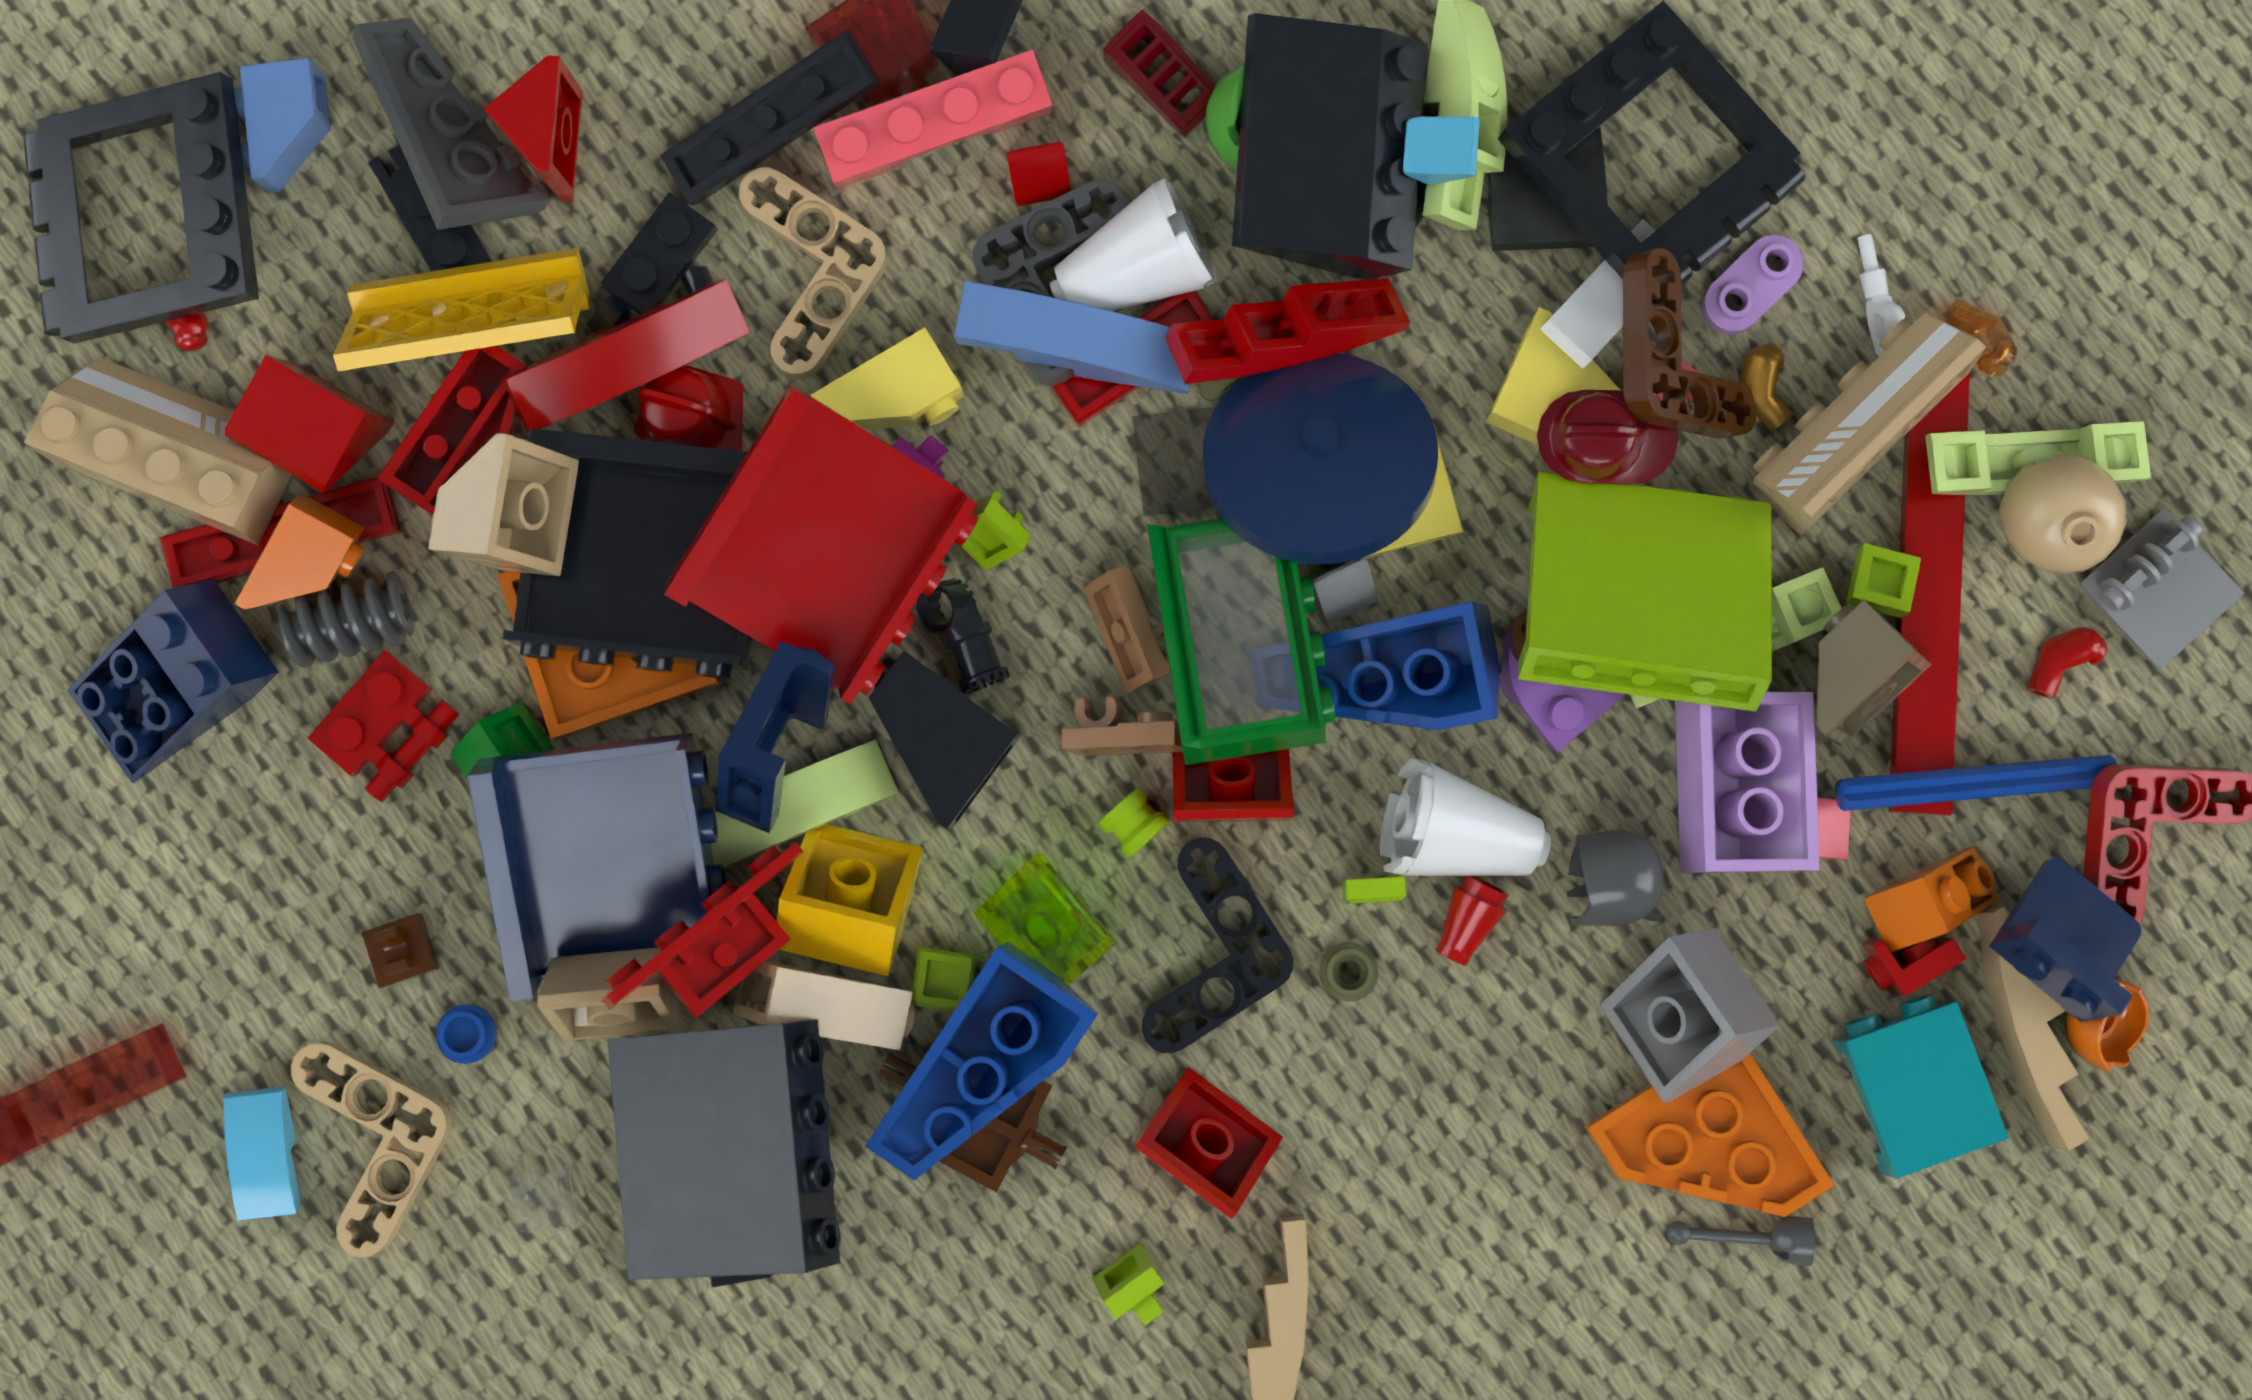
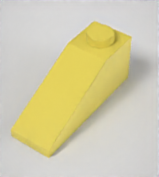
(897, 387)

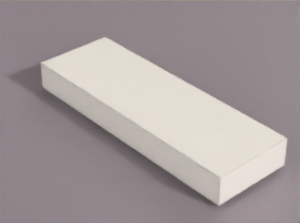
(1592, 311)

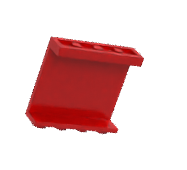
(824, 541)

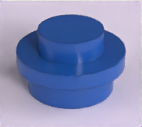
(466, 1034)

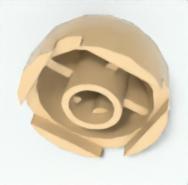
(2063, 514)

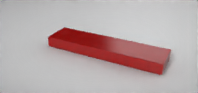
(213, 554)

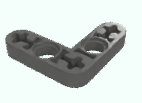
(1023, 273)

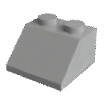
(1688, 1013)

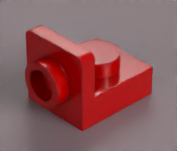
(1920, 963)

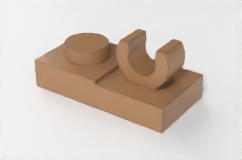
(1125, 627)
(1108, 736)

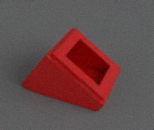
(1038, 173)

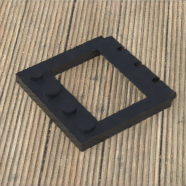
(1603, 88)
(211, 200)

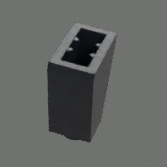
(940, 736)

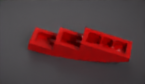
(1281, 334)
(626, 355)

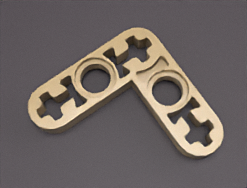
(832, 274)
(396, 1144)

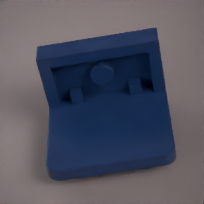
(2070, 941)

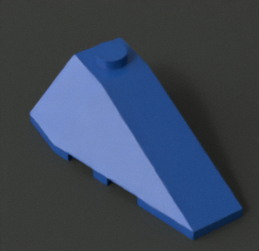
(1416, 669)
(995, 1048)

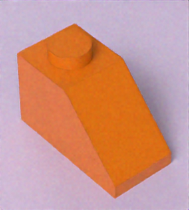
(303, 554)

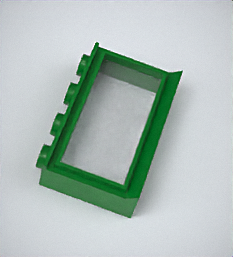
(1237, 644)

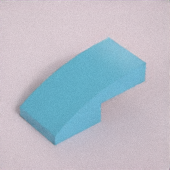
(259, 1153)

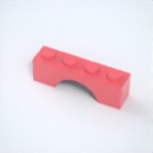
(933, 118)

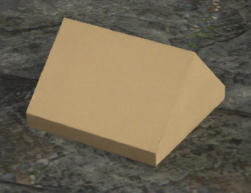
(575, 991)

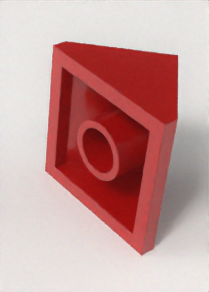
(543, 122)
(304, 423)
(1233, 789)
(1208, 1142)

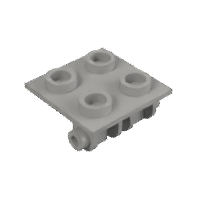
(2162, 587)

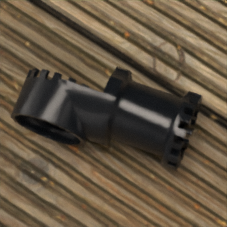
(963, 634)

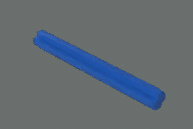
(1969, 782)

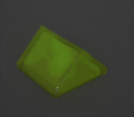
(1046, 920)

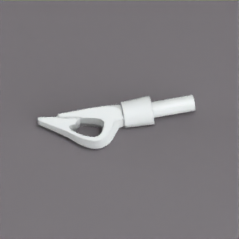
(1880, 308)

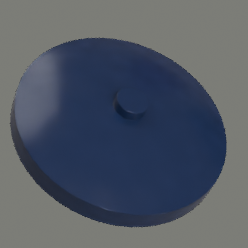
(1320, 459)

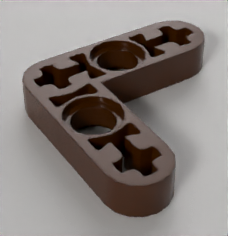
(1656, 280)

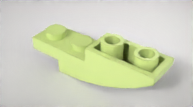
(1465, 81)

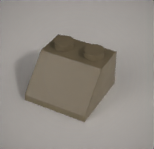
(1861, 670)

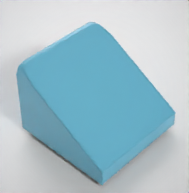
(1441, 148)

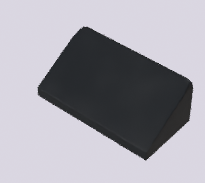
(973, 33)

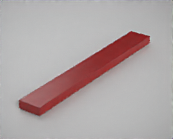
(1934, 532)

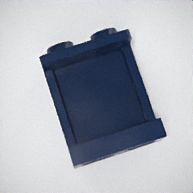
(749, 776)

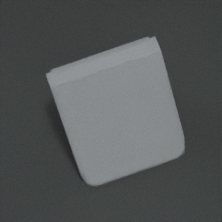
(1344, 590)

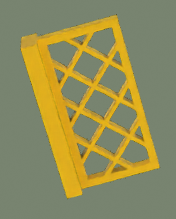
(463, 309)

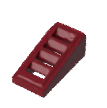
(1144, 26)

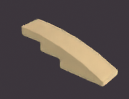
(2029, 1041)
(1277, 1360)

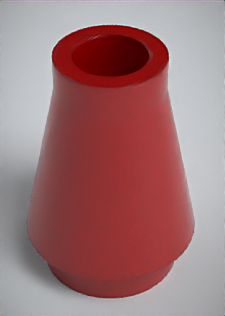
(1471, 916)

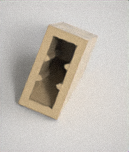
(843, 1005)

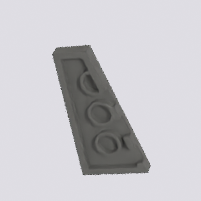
(442, 134)

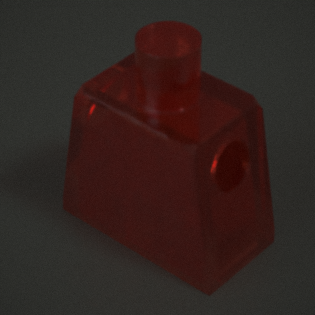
(890, 38)

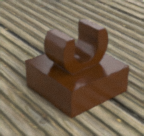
(400, 950)

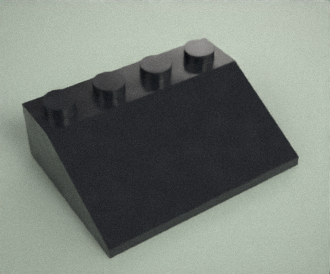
(1328, 145)

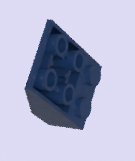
(172, 677)

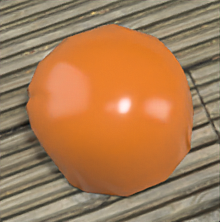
(2109, 1039)

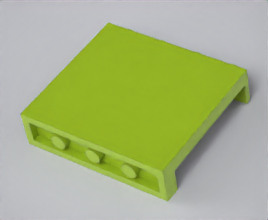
(1649, 592)

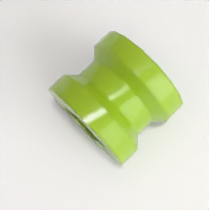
(1134, 822)

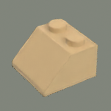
(507, 508)

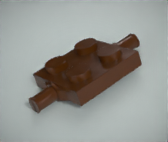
(1000, 1142)

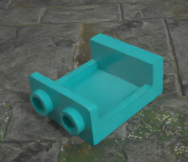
(1921, 1085)

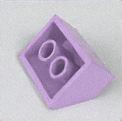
(1748, 786)

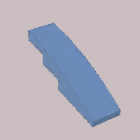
(1069, 336)

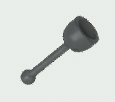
(1790, 1238)

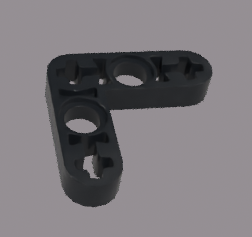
(1234, 967)

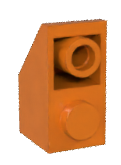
(1932, 899)

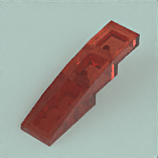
(86, 1092)

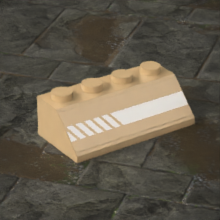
(1865, 420)
(158, 448)

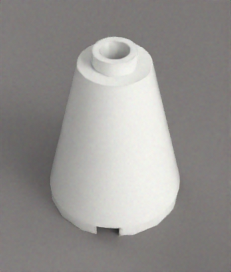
(1137, 256)
(1457, 829)

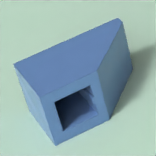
(283, 118)

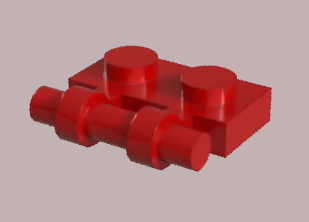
(372, 714)

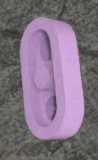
(1753, 283)

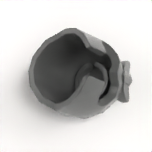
(1620, 878)

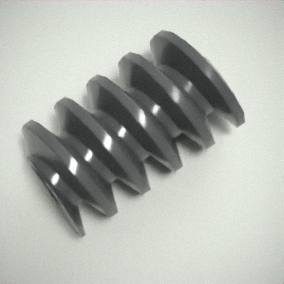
(346, 623)

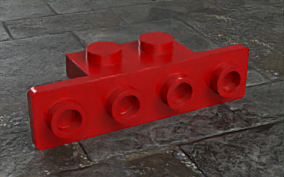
(718, 949)

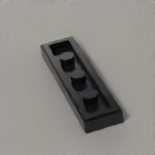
(771, 118)

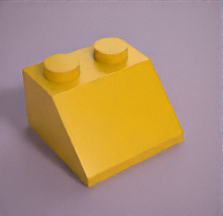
(848, 898)

